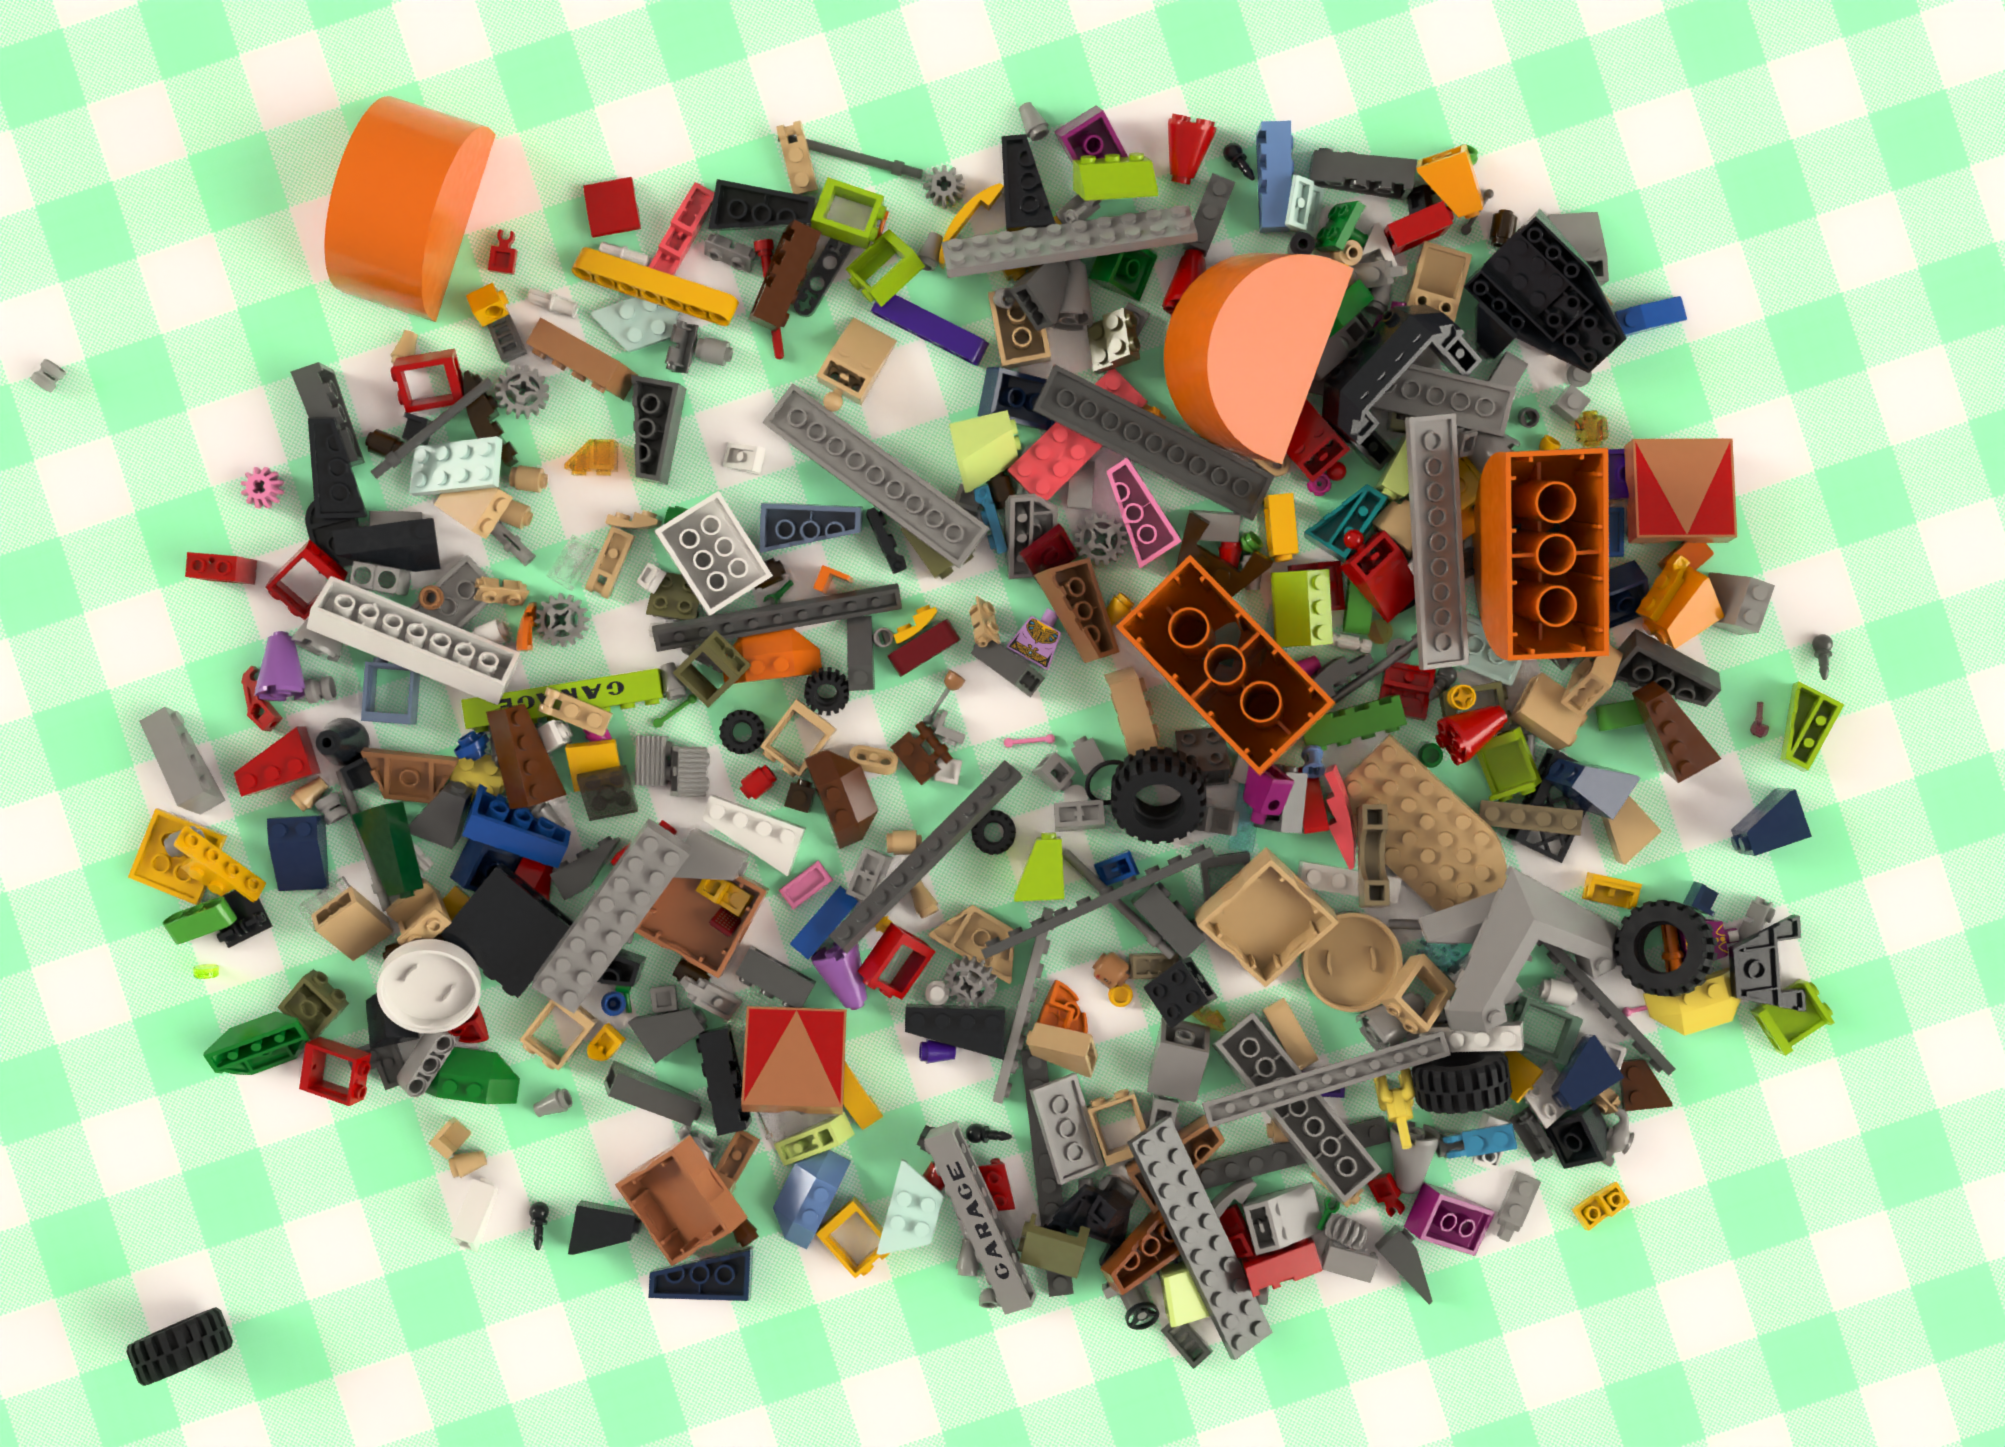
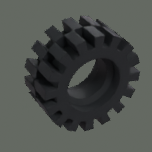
(826, 704)
(728, 738)
(1004, 843)

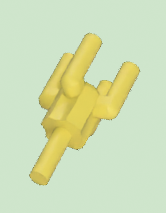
(1397, 1103)

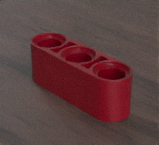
(923, 647)

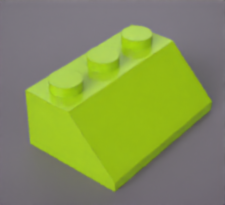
(1114, 177)
(1302, 608)

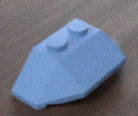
(809, 1195)

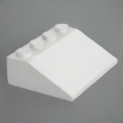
(713, 553)

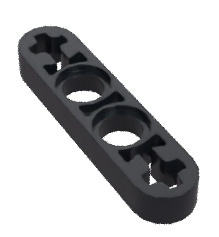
(820, 271)

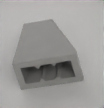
(712, 858)

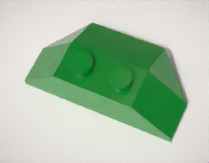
(257, 1045)
(475, 1078)

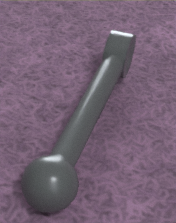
(1466, 229)

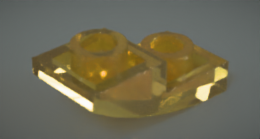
(1211, 1019)

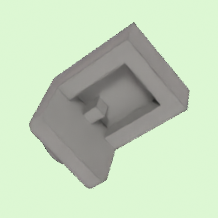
(950, 736)

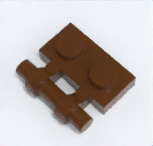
(916, 758)

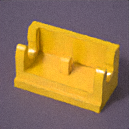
(1611, 890)

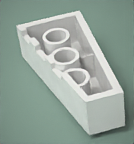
(760, 833)

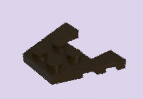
(1225, 574)

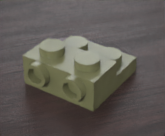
(1113, 341)
(314, 1003)

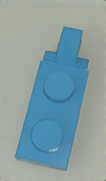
(989, 517)

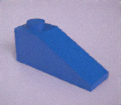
(1651, 315)

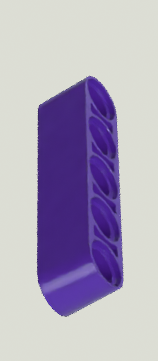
(932, 329)

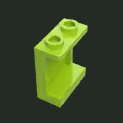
(1508, 765)
(1788, 1026)

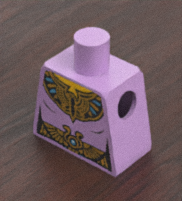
(1037, 639)

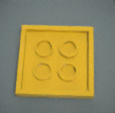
(160, 870)

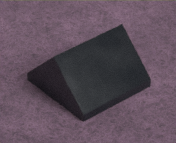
(382, 1029)

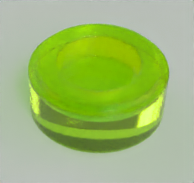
(206, 971)

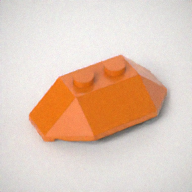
(777, 656)

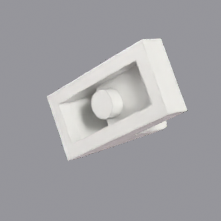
(1378, 245)
(744, 458)

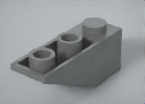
(581, 873)

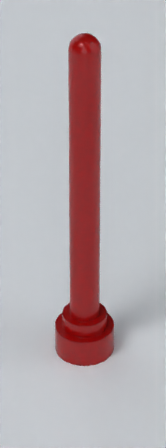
(764, 249)

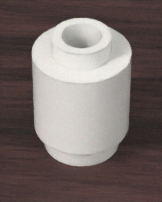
(493, 631)
(1557, 992)

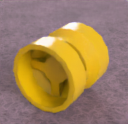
(1465, 698)

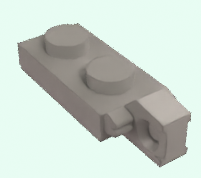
(1376, 273)
(711, 997)
(1516, 1204)

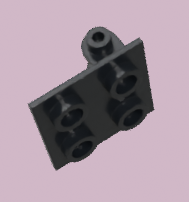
(250, 919)

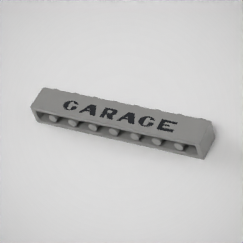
(980, 1218)

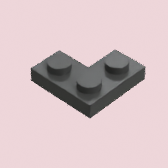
(388, 1063)

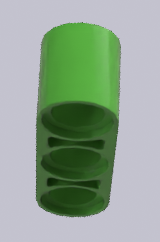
(1357, 611)
(1618, 715)
(199, 920)

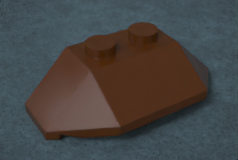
(843, 795)

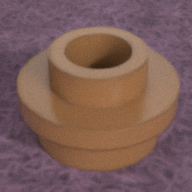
(425, 592)

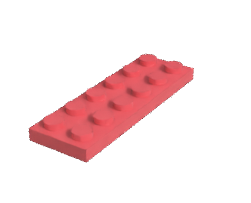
(1062, 451)

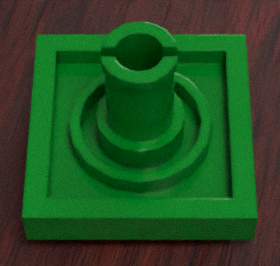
(1341, 227)

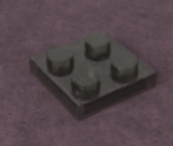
(607, 792)

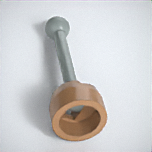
(953, 682)

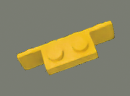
(215, 867)

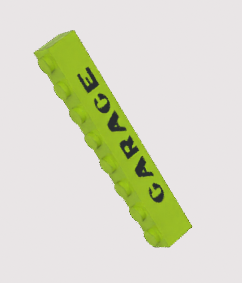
(601, 692)

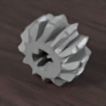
(952, 182)
(1346, 1231)

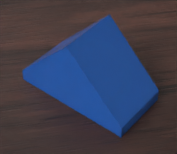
(1116, 868)

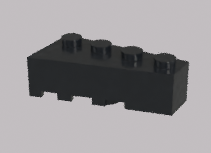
(723, 1079)

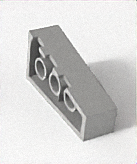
(181, 762)

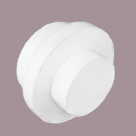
(937, 993)

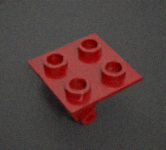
(998, 1184)

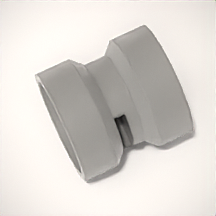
(48, 375)
(320, 689)
(328, 803)

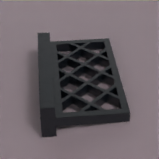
(1538, 798)

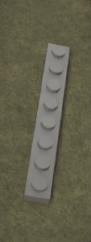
(1022, 1016)

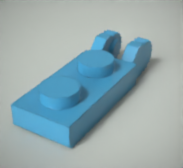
(1483, 1141)

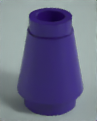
(935, 1051)

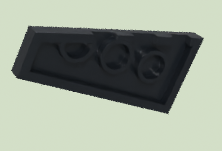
(1023, 189)
(332, 474)

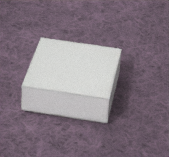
(651, 577)
(949, 773)

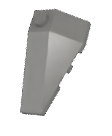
(1457, 922)

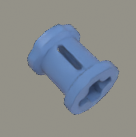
(1313, 761)

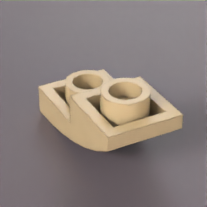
(642, 521)

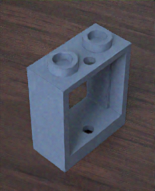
(369, 695)

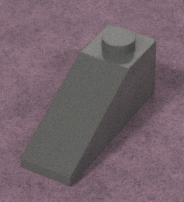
(860, 654)
(1402, 1254)

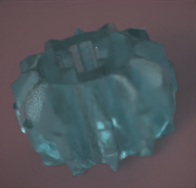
(1439, 961)

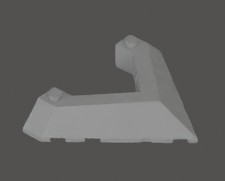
(1517, 920)

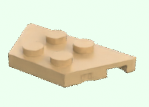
(967, 936)

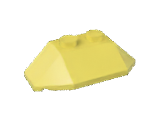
(1698, 1010)

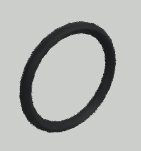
(1091, 774)

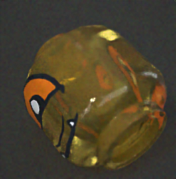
(1591, 429)

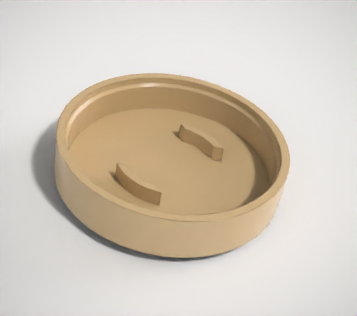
(1352, 963)

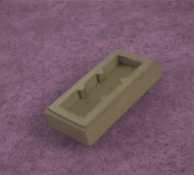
(1149, 964)

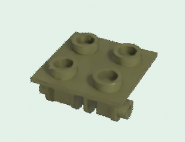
(673, 599)

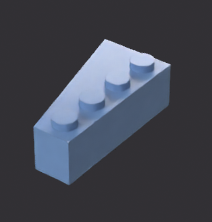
(1274, 174)

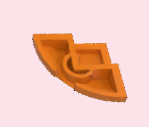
(524, 633)
(1062, 1009)

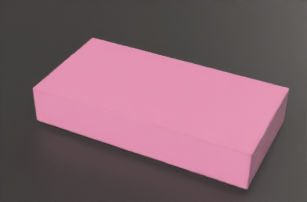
(805, 884)

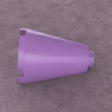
(280, 670)
(841, 974)

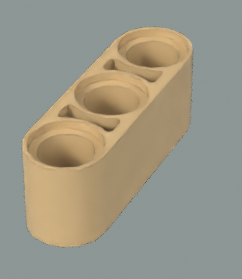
(1290, 1033)

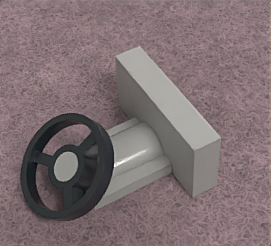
(1136, 1304)

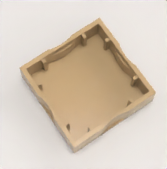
(1265, 917)

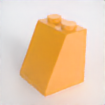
(1453, 180)
(1688, 613)

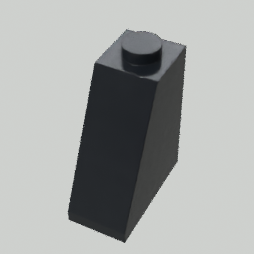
(601, 1226)

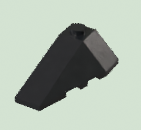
(399, 545)

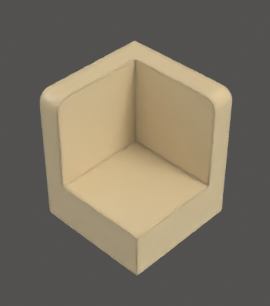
(450, 1138)

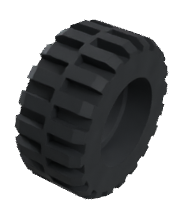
(1158, 768)
(1699, 948)
(1462, 1082)
(179, 1346)

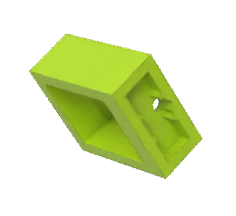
(843, 232)
(875, 257)

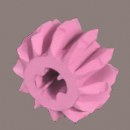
(270, 485)

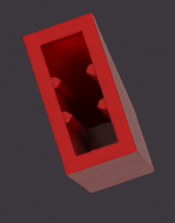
(1314, 811)

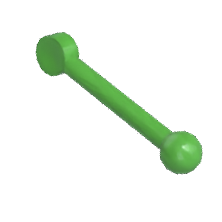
(658, 722)

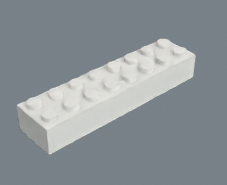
(413, 640)

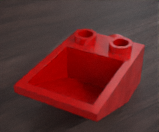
(1310, 440)
(1379, 576)

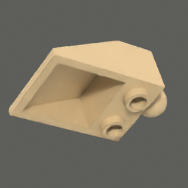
(1439, 278)
(857, 360)

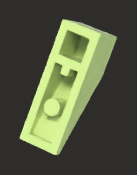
(814, 1139)

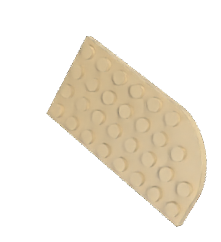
(1431, 834)

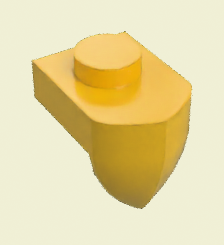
(605, 1043)

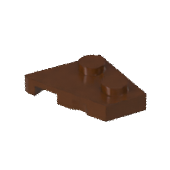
(1640, 1087)

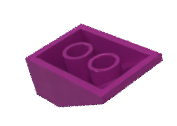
(1089, 135)
(1448, 1219)

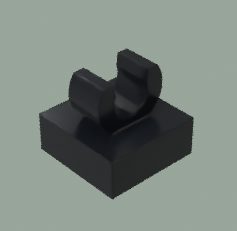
(1420, 198)

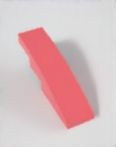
(683, 229)
(1342, 824)

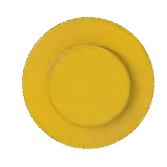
(1120, 996)

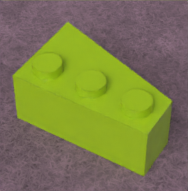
(1807, 725)

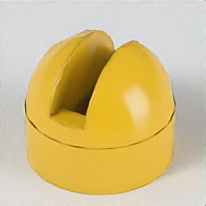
(1549, 443)

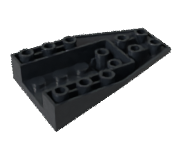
(1548, 295)

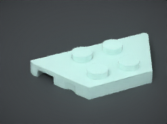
(637, 322)
(910, 1212)

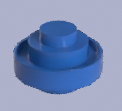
(472, 745)

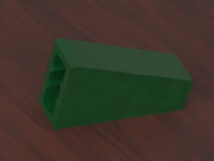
(390, 848)

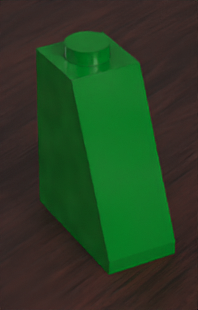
(1354, 300)

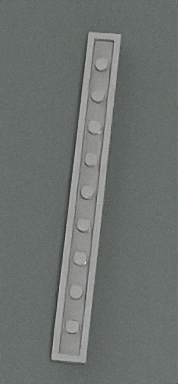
(1326, 1079)

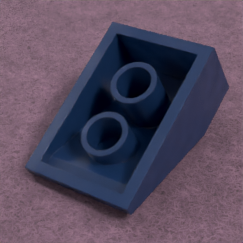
(1013, 392)
(298, 852)

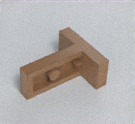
(736, 1158)

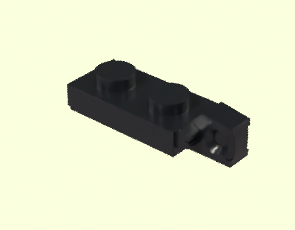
(886, 541)

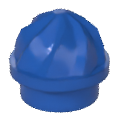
(613, 1003)

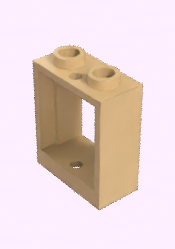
(1591, 681)
(773, 754)
(1433, 978)
(549, 1057)
(1123, 1152)

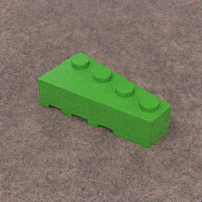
(1357, 721)

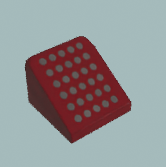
(725, 921)

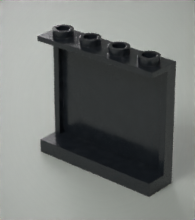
(508, 929)

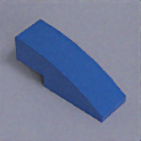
(823, 922)

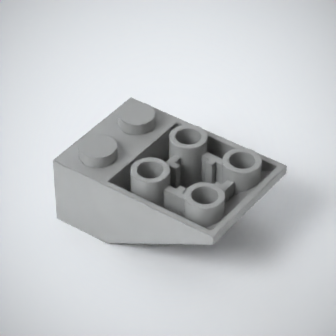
(1586, 236)
(1282, 1217)

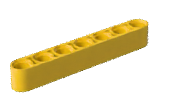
(655, 286)

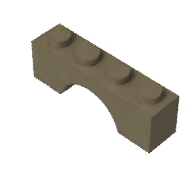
(1531, 817)
(1371, 836)

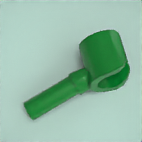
(779, 594)
(626, 990)
(1327, 1213)

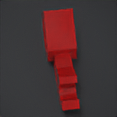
(270, 717)

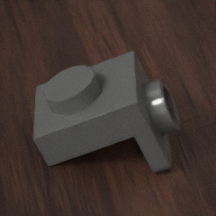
(1114, 1182)

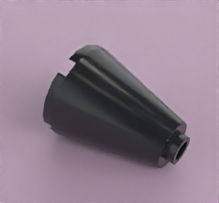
(342, 741)

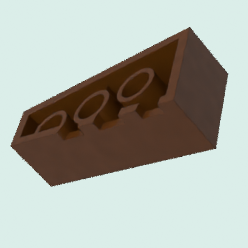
(784, 275)
(1674, 736)
(522, 758)

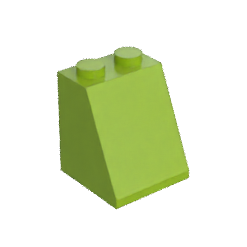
(1043, 871)

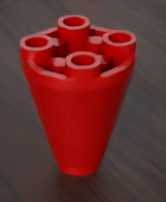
(1188, 146)
(1188, 269)
(1469, 731)

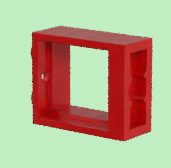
(1418, 227)
(453, 372)
(320, 561)
(221, 568)
(883, 953)
(314, 1065)

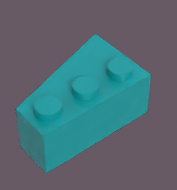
(1354, 513)

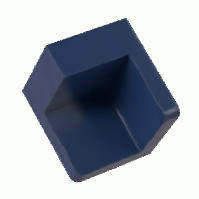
(1701, 898)

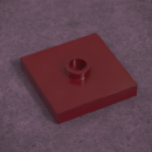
(1049, 551)

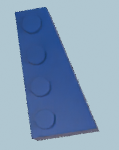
(514, 829)

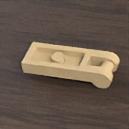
(797, 158)
(610, 561)
(576, 712)

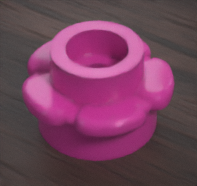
(1320, 490)

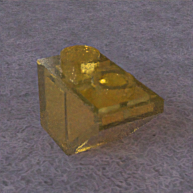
(595, 456)

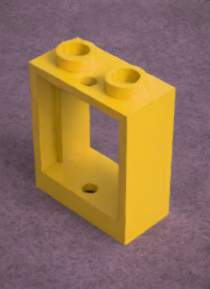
(1280, 527)
(825, 1230)

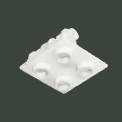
(1541, 1099)

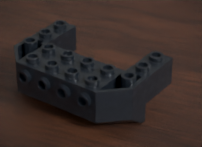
(1377, 365)

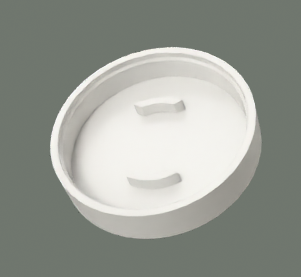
(429, 986)

